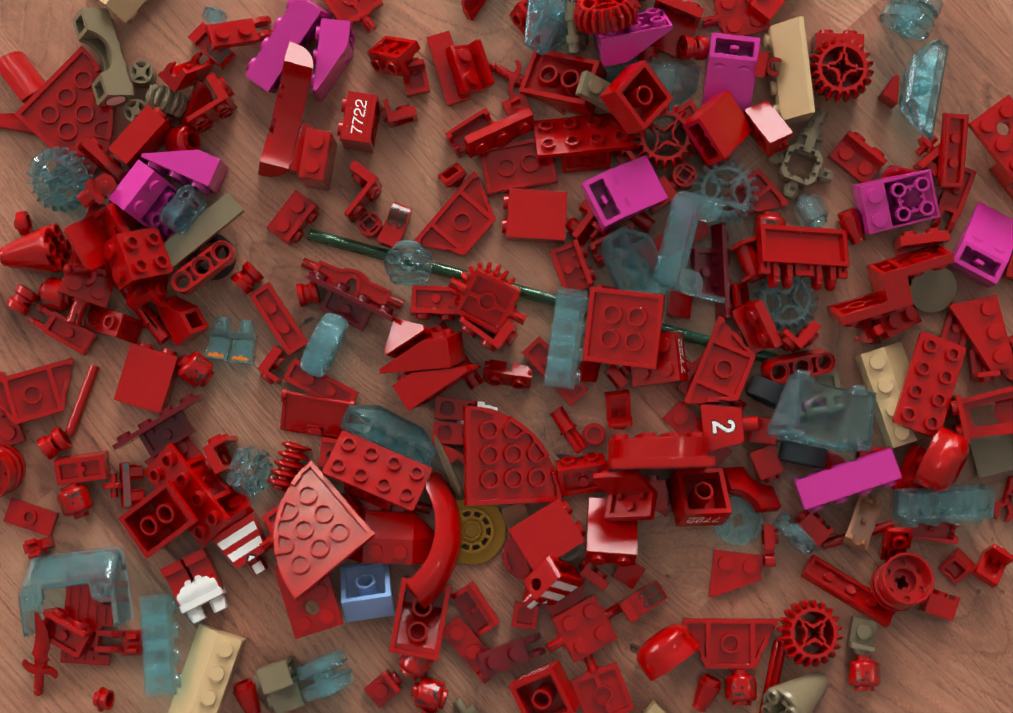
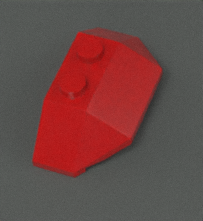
(397, 538)

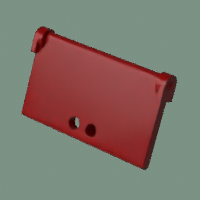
(314, 411)

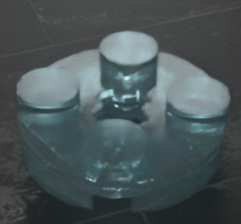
(408, 275)
(239, 468)
(744, 533)
(799, 538)

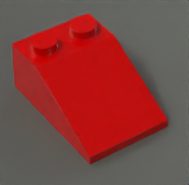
(555, 79)
(440, 350)
(422, 386)
(158, 519)
(418, 627)

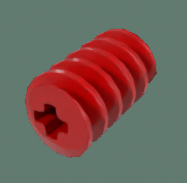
(288, 465)

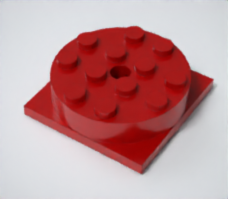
(661, 452)

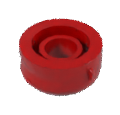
(942, 461)
(666, 650)

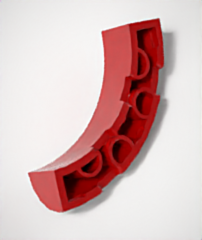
(287, 112)
(446, 546)

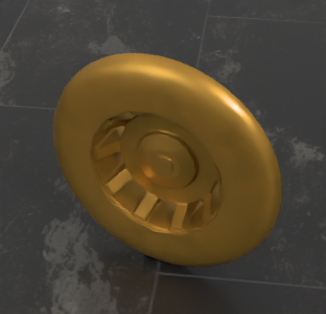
(475, 531)

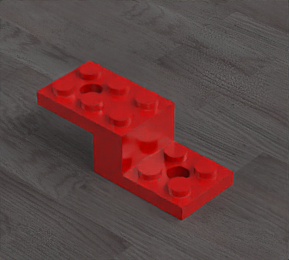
(998, 145)
(890, 285)
(300, 620)

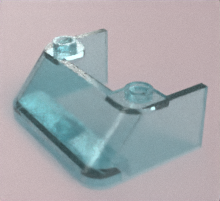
(678, 238)
(99, 567)

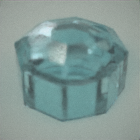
(214, 15)

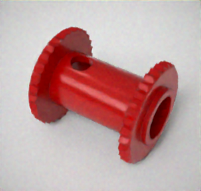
(748, 259)

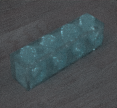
(565, 339)
(956, 504)
(158, 644)

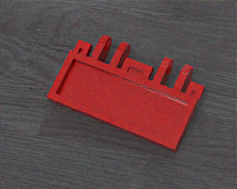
(806, 250)
(97, 614)

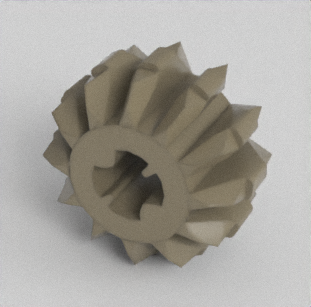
(170, 102)

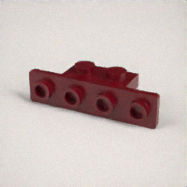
(713, 268)
(352, 307)
(168, 428)

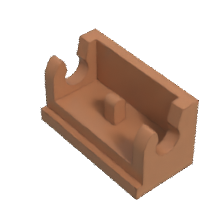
(862, 522)

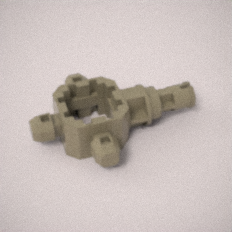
(806, 146)

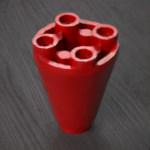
(38, 251)

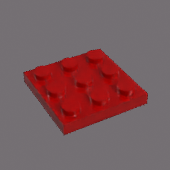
(623, 327)

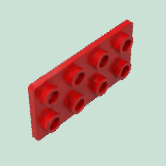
(581, 141)
(929, 384)
(376, 473)
(197, 486)

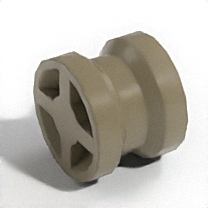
(138, 70)
(132, 109)

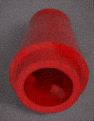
(851, 221)
(706, 690)
(247, 696)

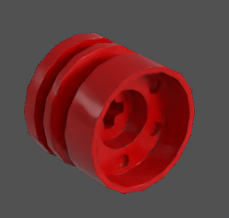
(11, 469)
(913, 578)

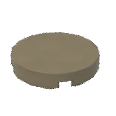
(933, 290)

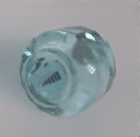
(811, 211)

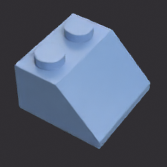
(366, 591)

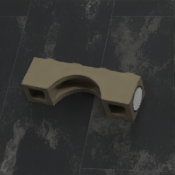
(97, 30)

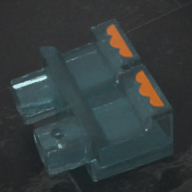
(231, 345)

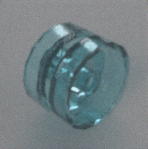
(911, 17)
(325, 678)

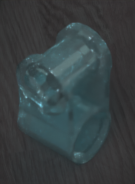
(182, 211)

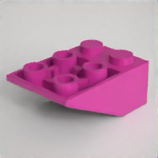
(628, 43)
(333, 54)
(731, 67)
(189, 166)
(623, 192)
(144, 195)
(896, 201)
(984, 246)

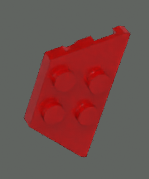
(460, 220)
(721, 368)
(35, 392)
(731, 641)

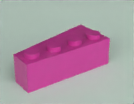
(295, 26)
(847, 479)

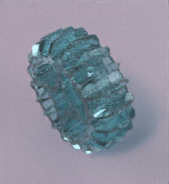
(718, 183)
(53, 184)
(795, 306)
(324, 345)

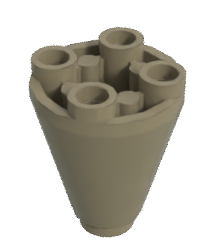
(796, 695)

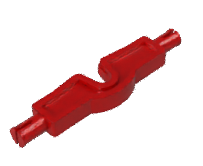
(376, 292)

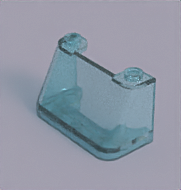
(823, 415)

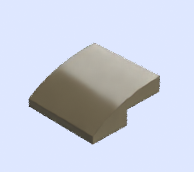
(992, 454)

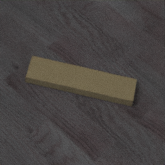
(203, 229)

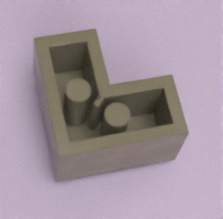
(281, 685)

